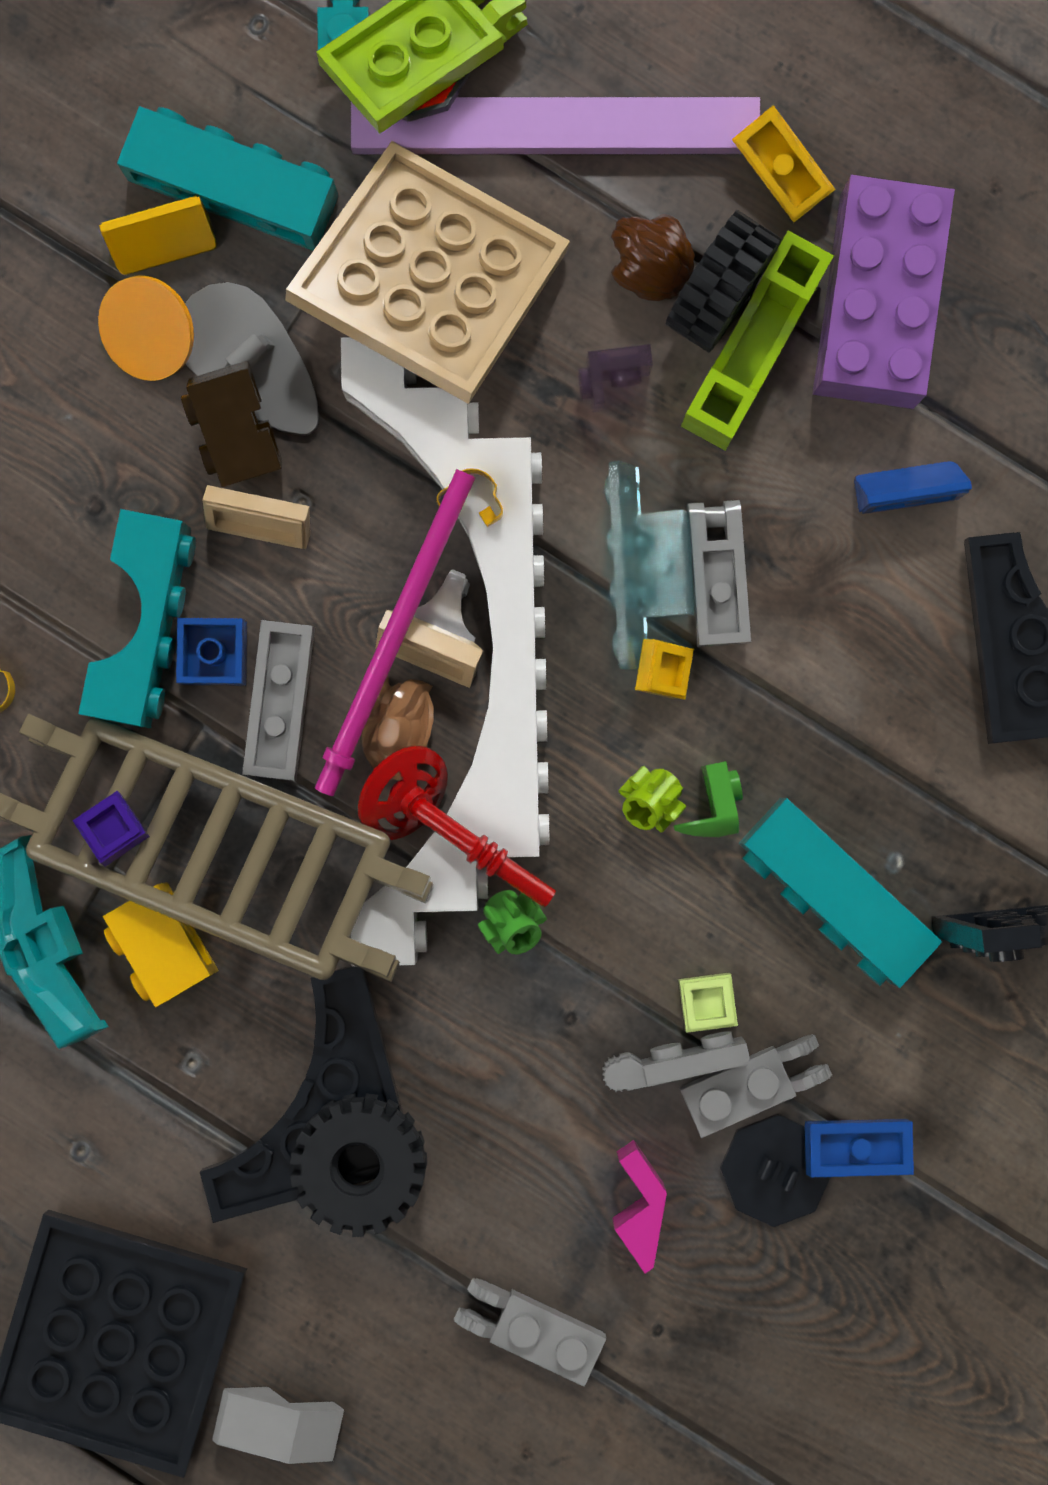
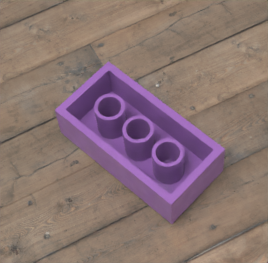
(883, 292)

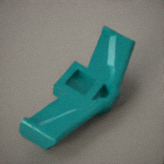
(36, 948)

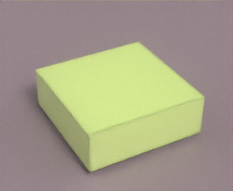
(708, 1002)

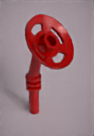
(421, 810)

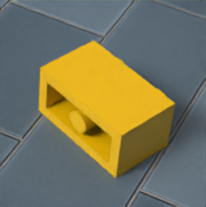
(161, 950)

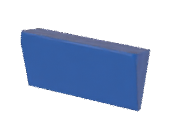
(910, 487)

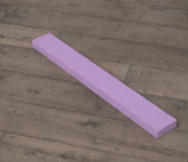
(568, 126)

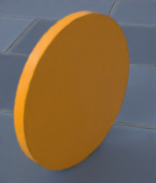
(146, 328)

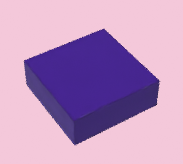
(111, 828)

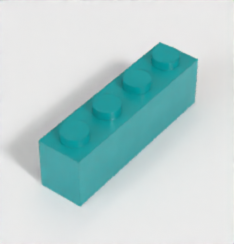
(229, 178)
(838, 892)

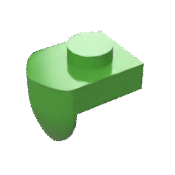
(722, 791)

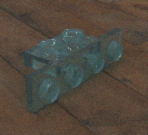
(649, 563)

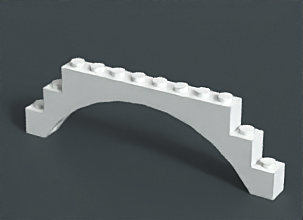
(505, 777)

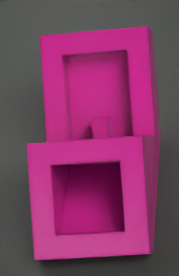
(641, 1221)

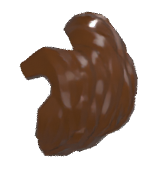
(652, 256)

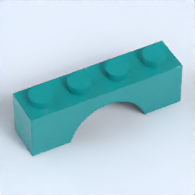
(128, 683)

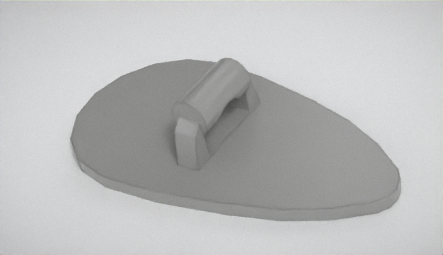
(239, 326)

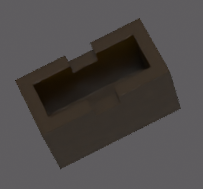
(225, 410)

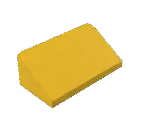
(783, 164)
(159, 235)

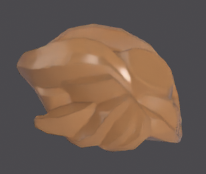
(398, 720)

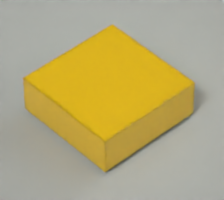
(664, 669)

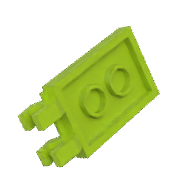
(415, 52)

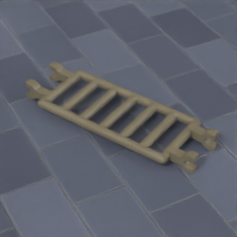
(234, 787)

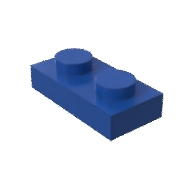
(859, 1148)

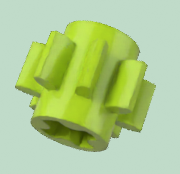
(652, 799)

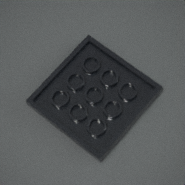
(116, 1342)

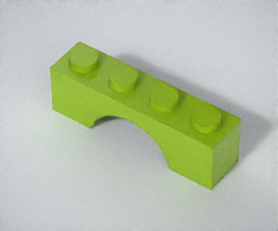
(756, 340)

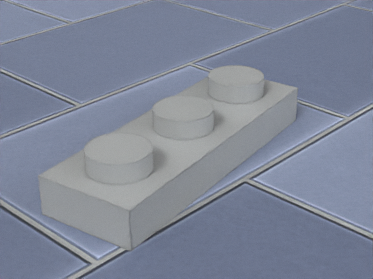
(278, 700)

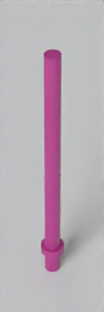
(339, 756)

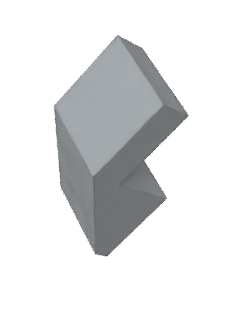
(271, 1427)

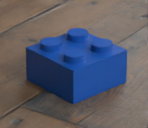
(211, 651)

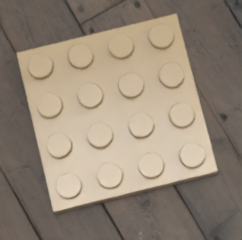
(428, 271)

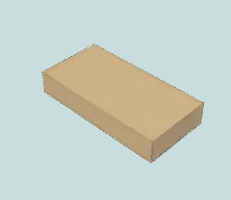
(256, 517)

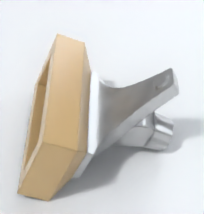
(438, 634)

